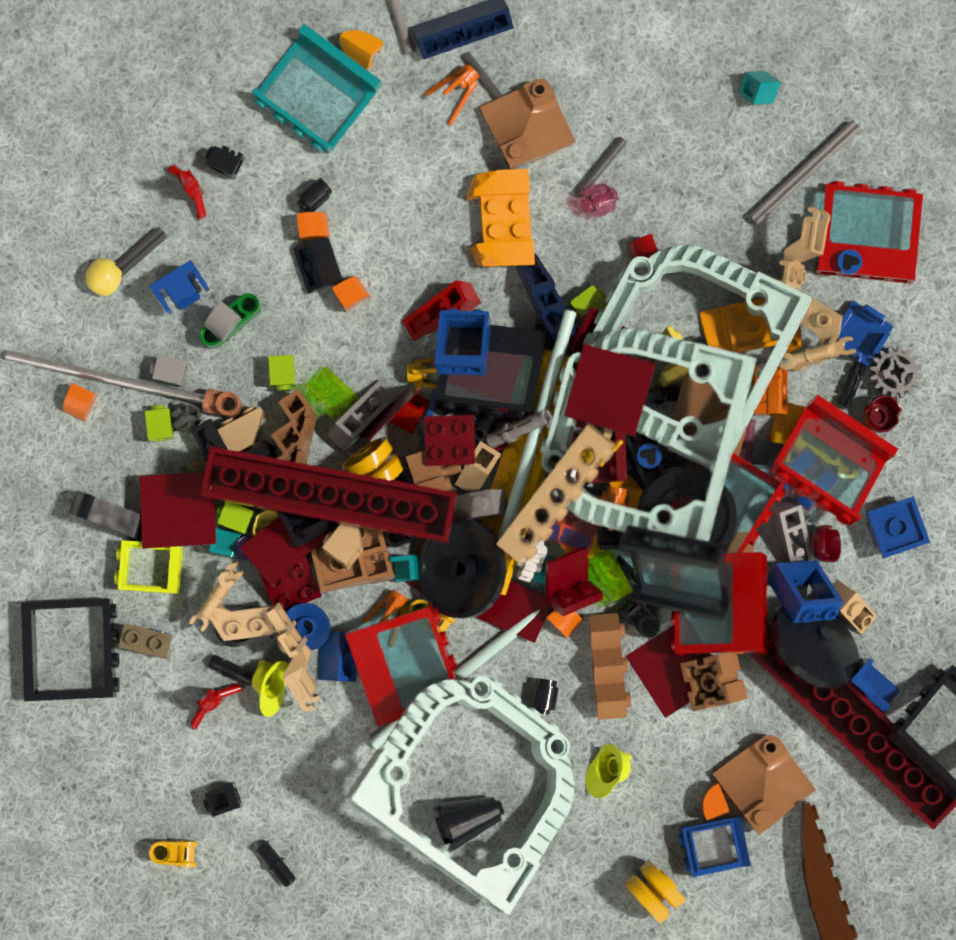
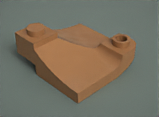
(527, 124)
(704, 404)
(369, 568)
(763, 782)

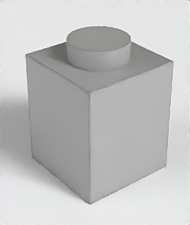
(169, 370)

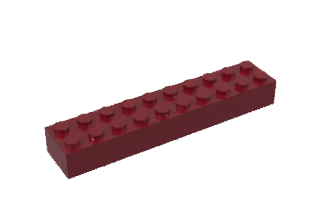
(329, 494)
(864, 734)

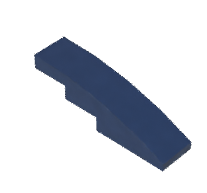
(543, 295)

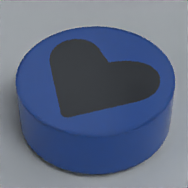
(849, 262)
(649, 456)

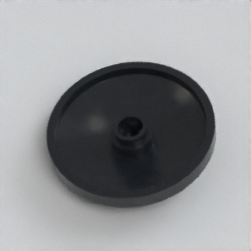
(464, 574)
(816, 650)

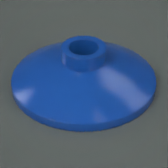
(321, 628)

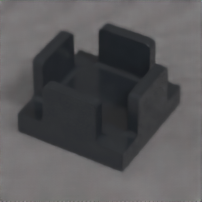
(304, 529)

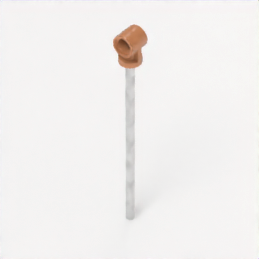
(212, 400)

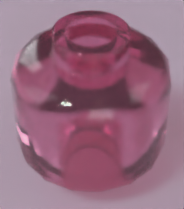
(599, 200)

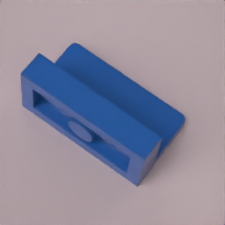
(336, 659)

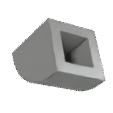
(222, 321)

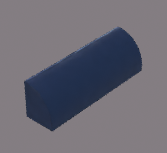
(462, 27)

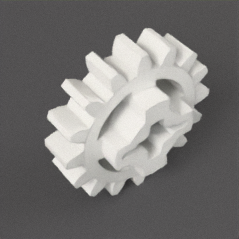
(527, 568)

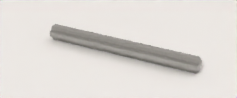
(804, 172)

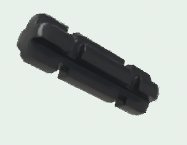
(851, 385)
(231, 670)

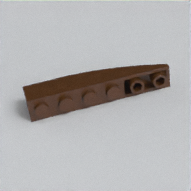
(820, 884)

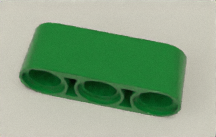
(246, 316)

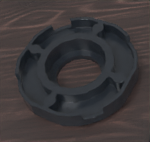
(693, 482)

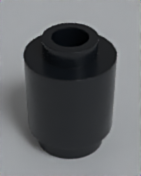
(313, 195)
(545, 696)

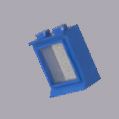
(714, 846)

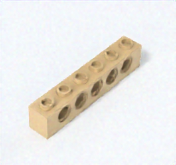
(512, 540)

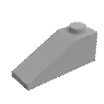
(361, 415)
(480, 504)
(791, 530)

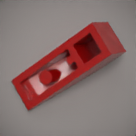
(425, 319)

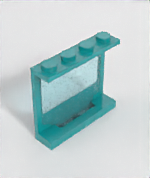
(317, 90)

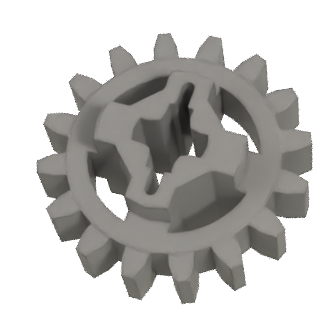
(897, 382)

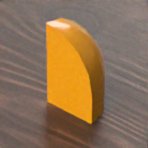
(360, 46)

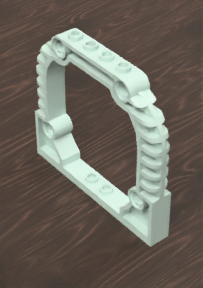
(781, 311)
(731, 379)
(379, 794)

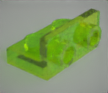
(332, 393)
(608, 577)

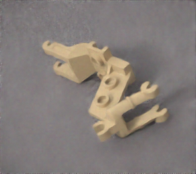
(819, 317)
(261, 622)

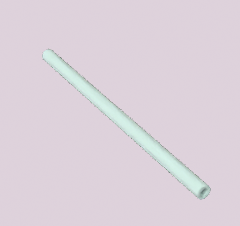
(534, 436)
(468, 667)

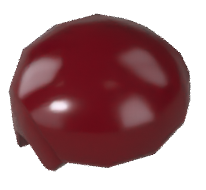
(882, 413)
(825, 544)

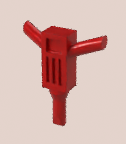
(191, 187)
(211, 700)

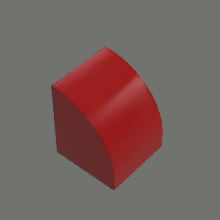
(643, 246)
(411, 414)

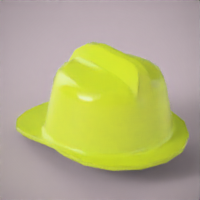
(270, 685)
(607, 770)

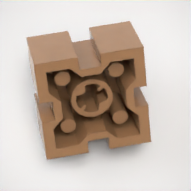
(431, 476)
(713, 681)

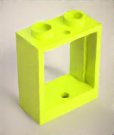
(174, 573)

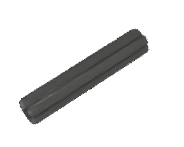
(141, 250)

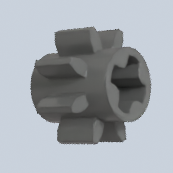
(186, 417)

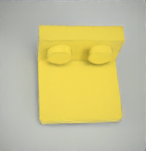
(672, 372)

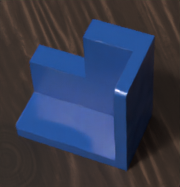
(874, 685)

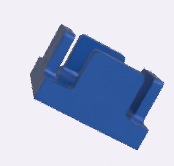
(179, 287)
(867, 329)
(897, 527)

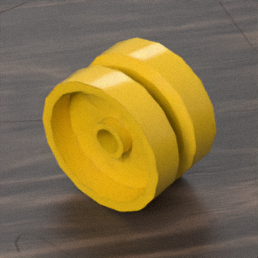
(375, 461)
(655, 891)

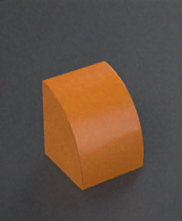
(312, 225)
(350, 292)
(79, 402)
(565, 624)
(713, 802)

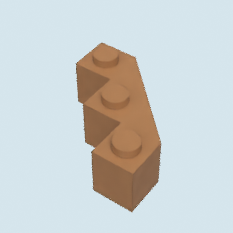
(296, 436)
(608, 666)

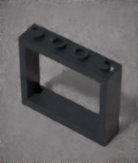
(29, 648)
(911, 747)

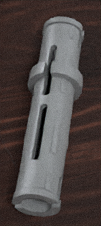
(511, 432)

